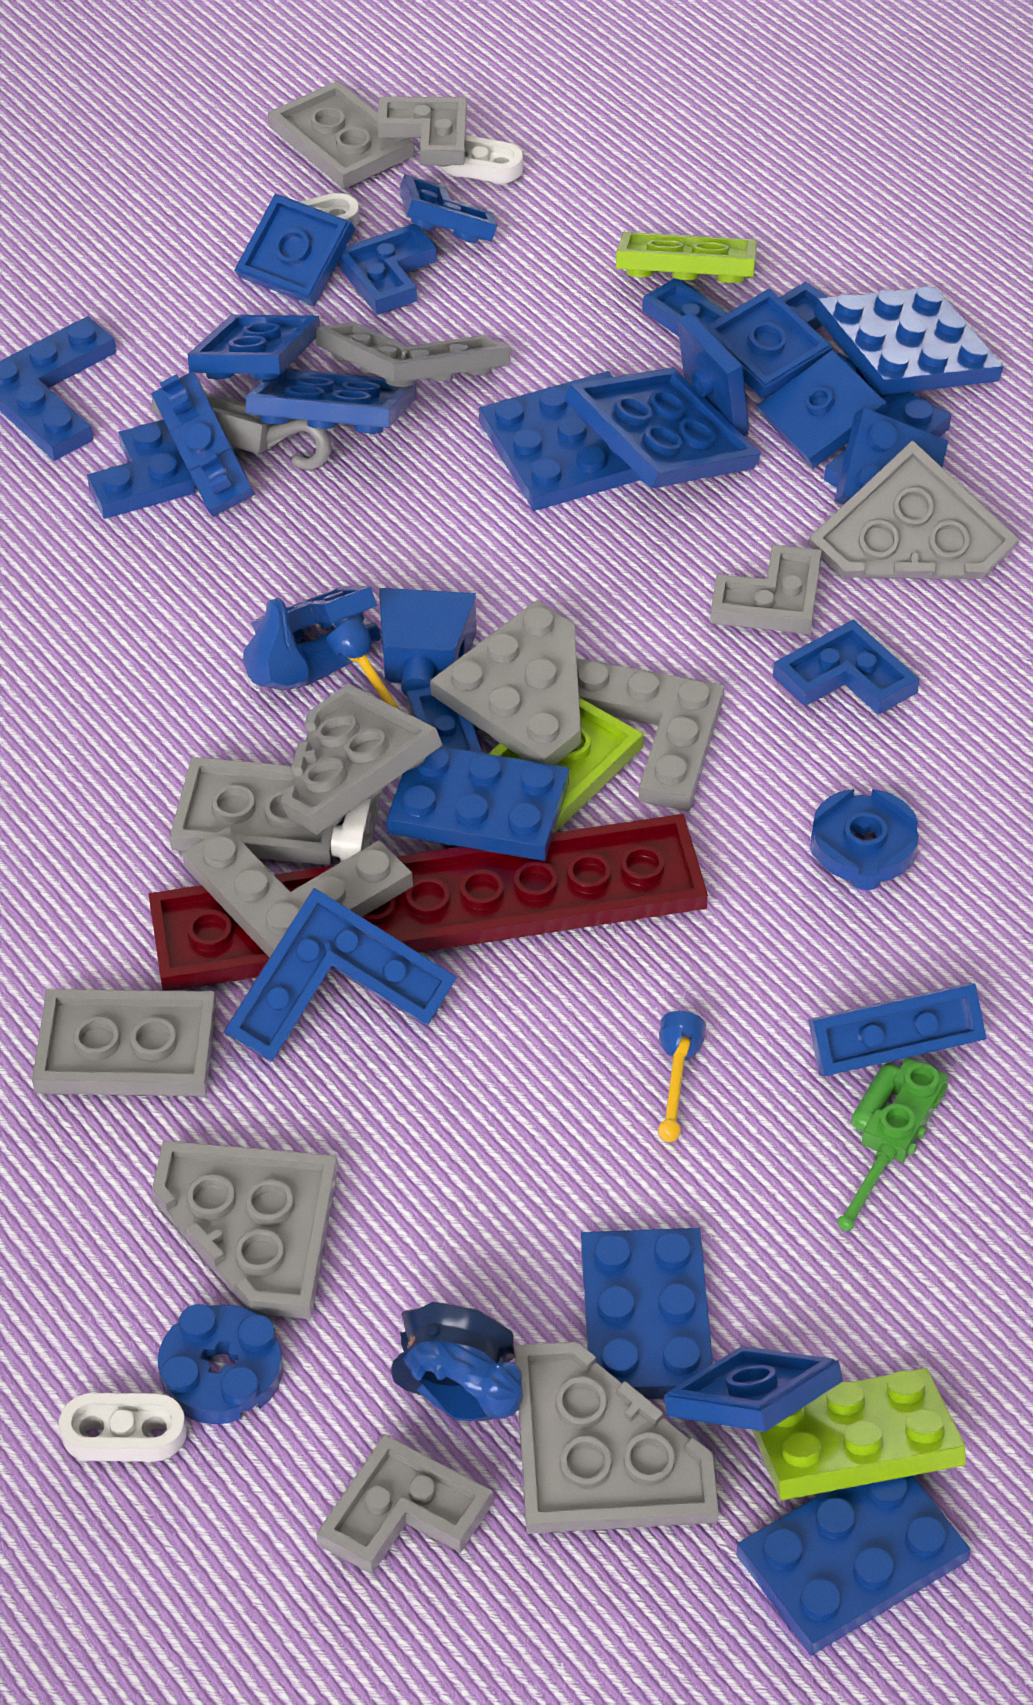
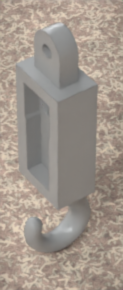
(252, 435)

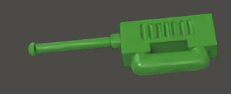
(898, 1125)

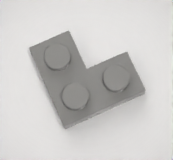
(435, 120)
(776, 603)
(401, 1489)

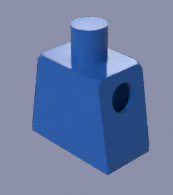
(424, 633)

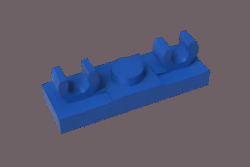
(202, 443)
(897, 1029)

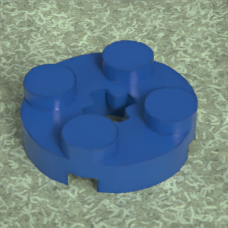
(865, 861)
(215, 1331)

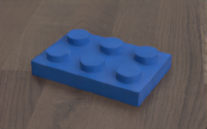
(253, 345)
(480, 802)
(646, 1306)
(851, 1557)

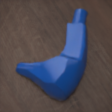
(280, 663)

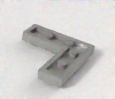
(404, 363)
(685, 720)
(267, 907)

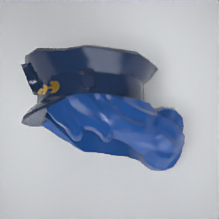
(459, 1362)

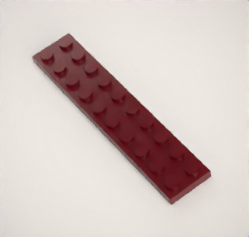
(464, 898)

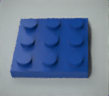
(908, 340)
(329, 400)
(662, 427)
(551, 448)

